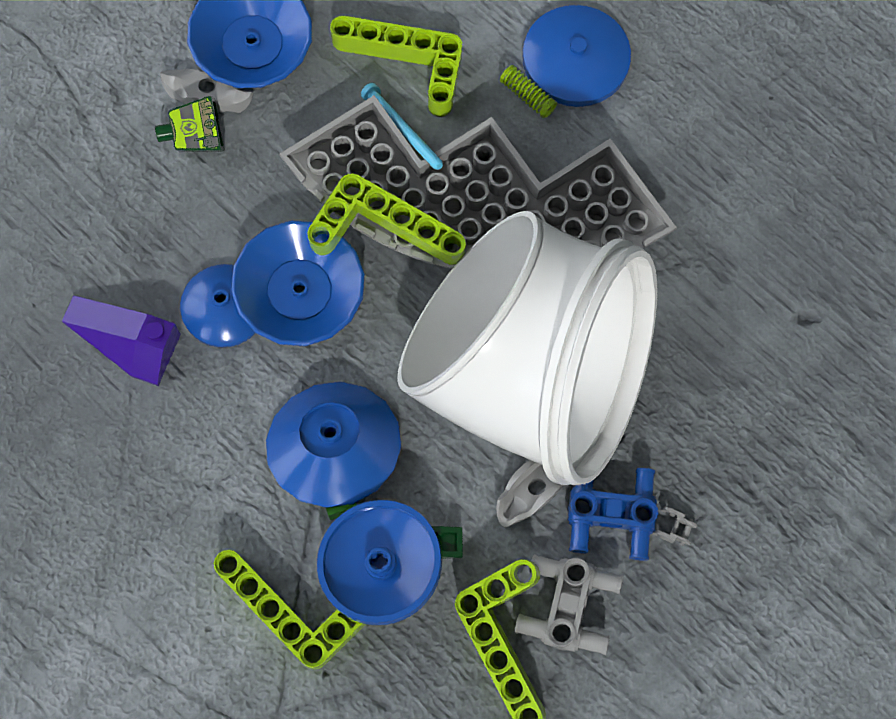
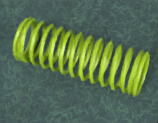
(543, 112)

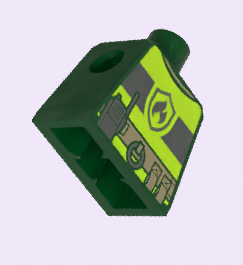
(193, 127)

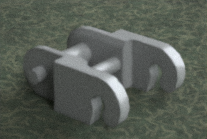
(679, 518)

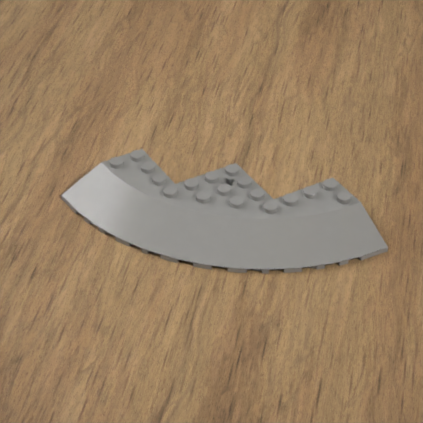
(588, 199)

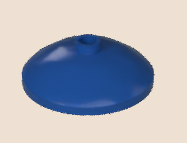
(209, 320)

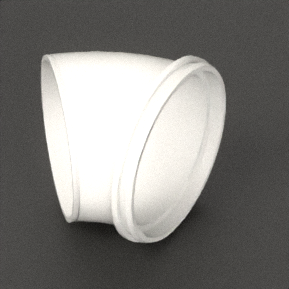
(538, 344)

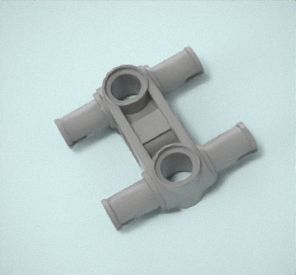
(570, 605)

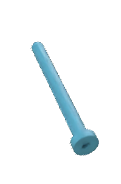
(411, 136)

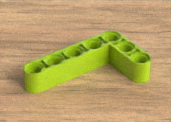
(405, 51)
(384, 217)
(286, 616)
(499, 641)

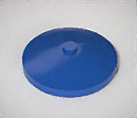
(576, 55)
(379, 562)

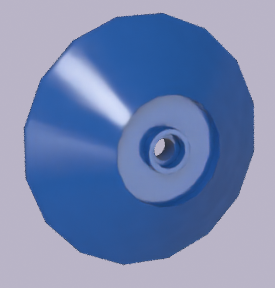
(221, 35)
(277, 264)
(339, 467)

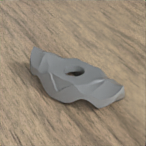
(185, 85)
(517, 502)

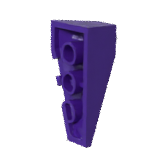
(125, 336)

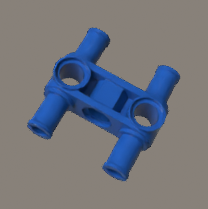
(615, 511)

